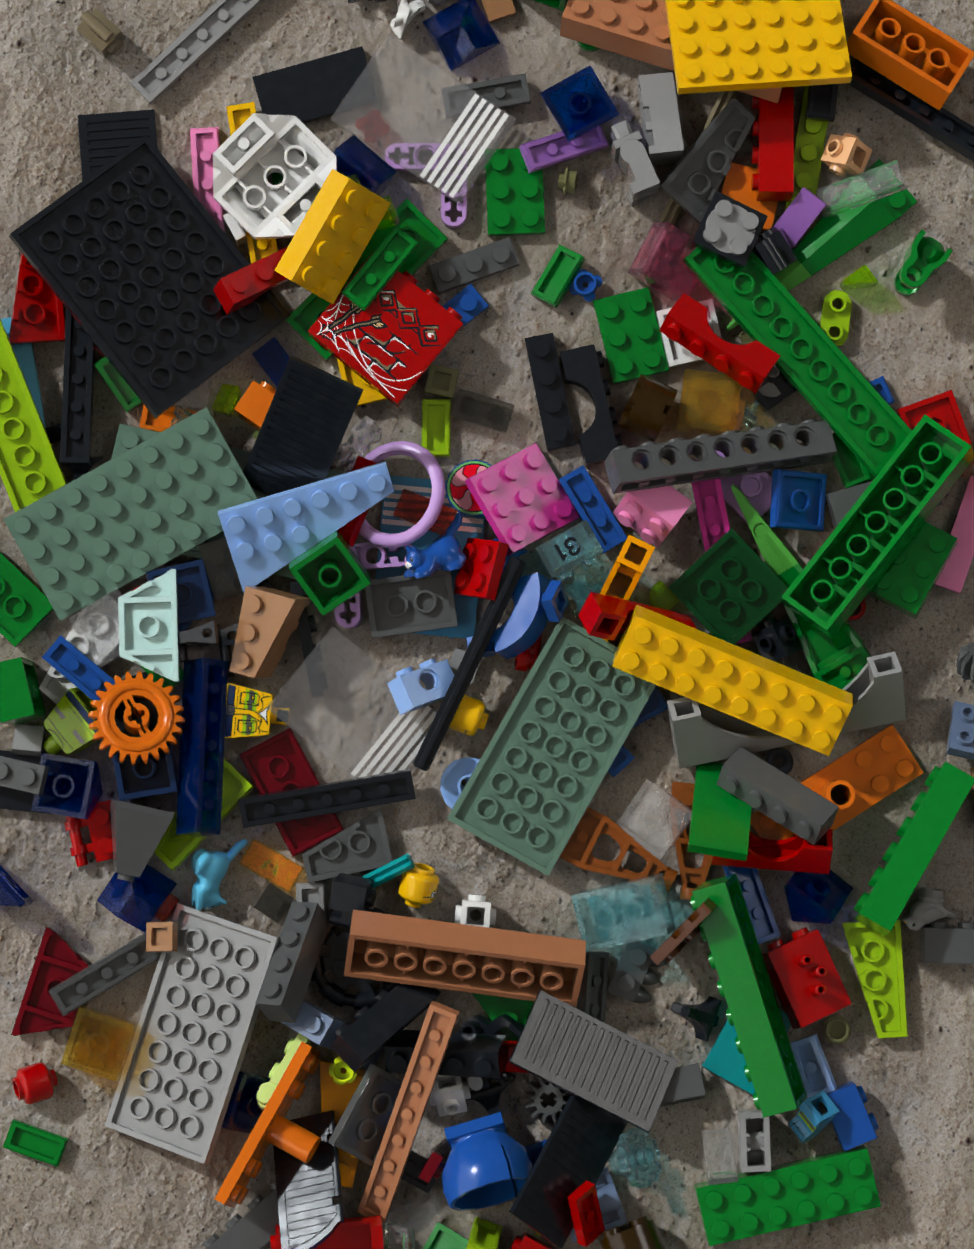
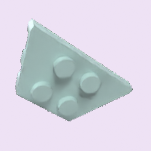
(151, 626)

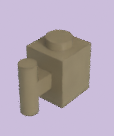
(100, 33)

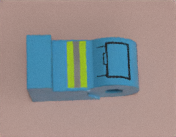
(810, 1120)

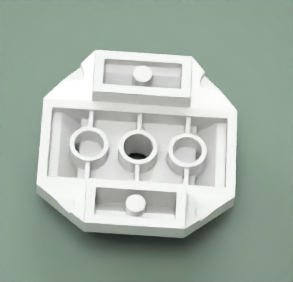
(255, 151)

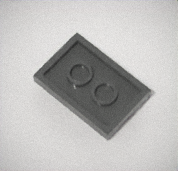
(410, 604)
(367, 1115)

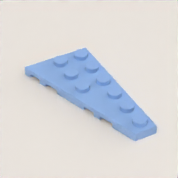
(283, 526)

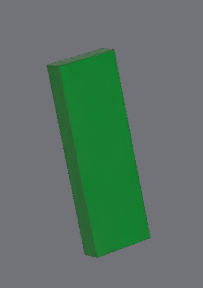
(380, 268)

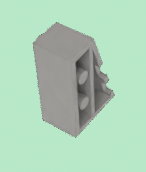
(661, 118)

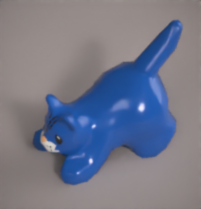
(441, 554)

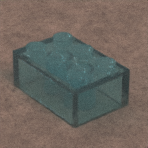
(623, 912)

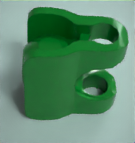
(921, 261)

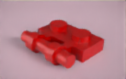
(100, 831)

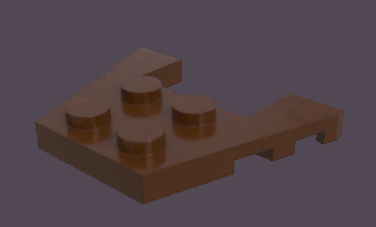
(686, 931)

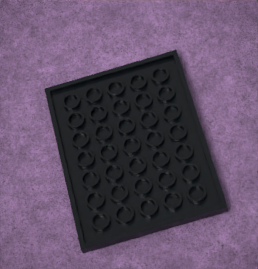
(139, 275)

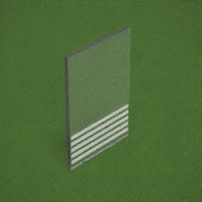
(423, 119)
(348, 712)

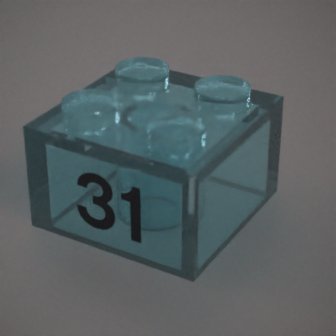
(569, 551)

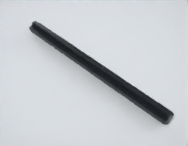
(469, 664)

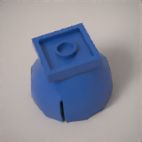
(479, 1164)

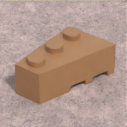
(264, 629)

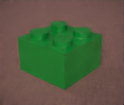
(330, 573)

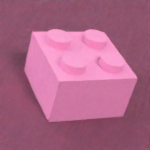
(652, 512)

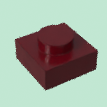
(432, 1167)

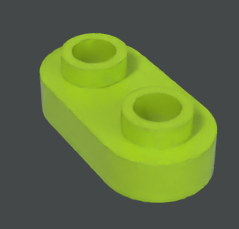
(835, 317)

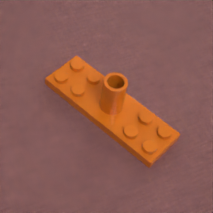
(863, 773)
(274, 1129)

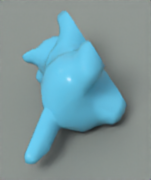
(210, 870)

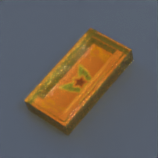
(271, 865)

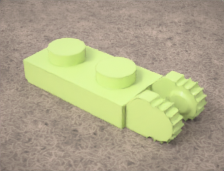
(277, 1071)

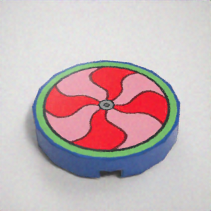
(457, 490)

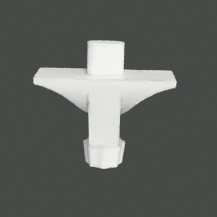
(405, 15)

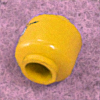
(469, 716)
(418, 885)

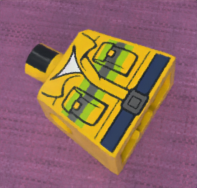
(248, 713)

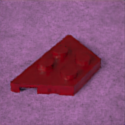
(52, 965)

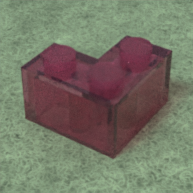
(658, 262)

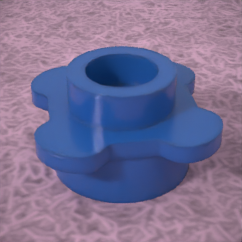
(585, 277)

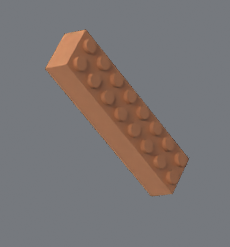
(632, 30)
(464, 957)

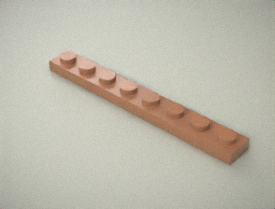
(408, 1110)

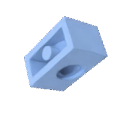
(410, 694)

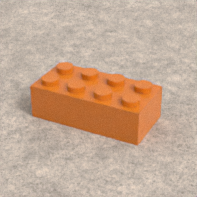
(909, 51)

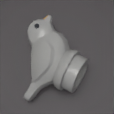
(927, 908)

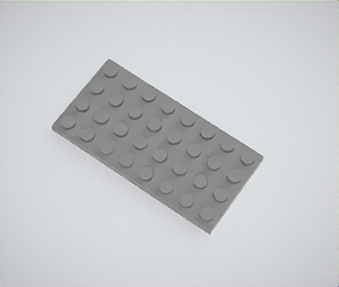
(192, 1035)

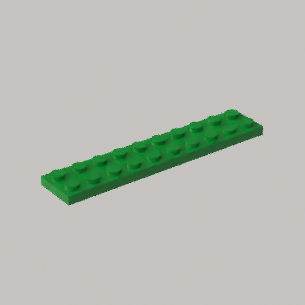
(806, 356)

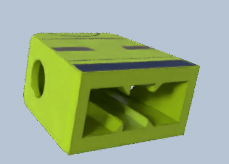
(70, 724)

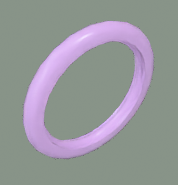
(437, 495)

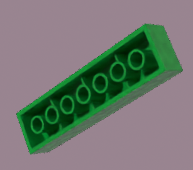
(878, 526)
(749, 997)

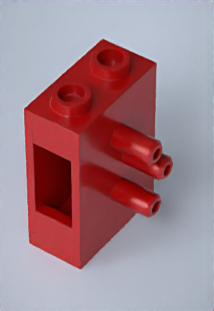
(805, 977)

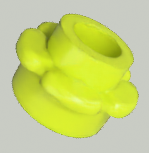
(338, 1077)

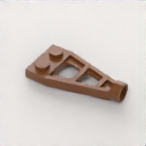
(684, 793)
(580, 845)

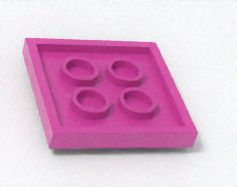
(522, 499)

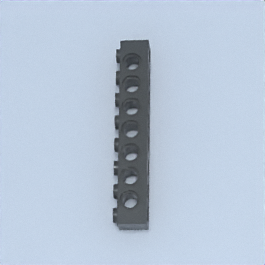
(627, 477)

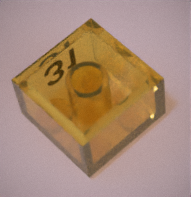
(707, 403)
(99, 1043)

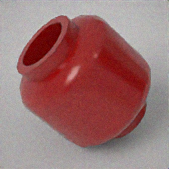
(34, 1083)

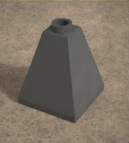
(135, 836)

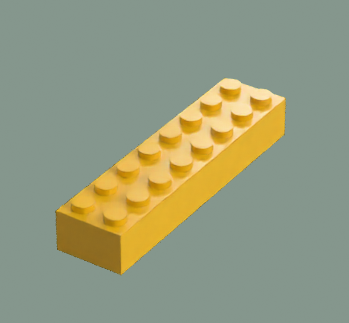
(733, 680)

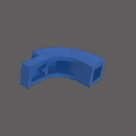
(525, 621)

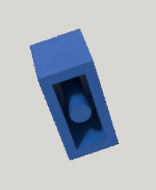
(852, 1123)

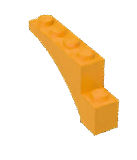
(627, 569)

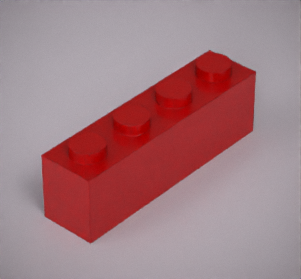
(774, 147)

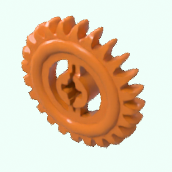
(148, 742)

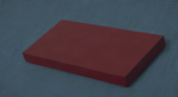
(281, 766)

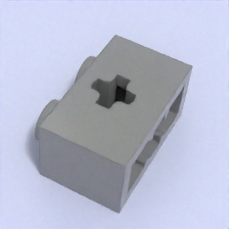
(753, 1141)

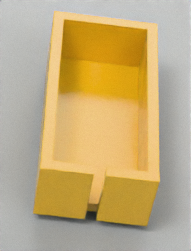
(332, 236)

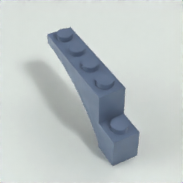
(320, 1027)

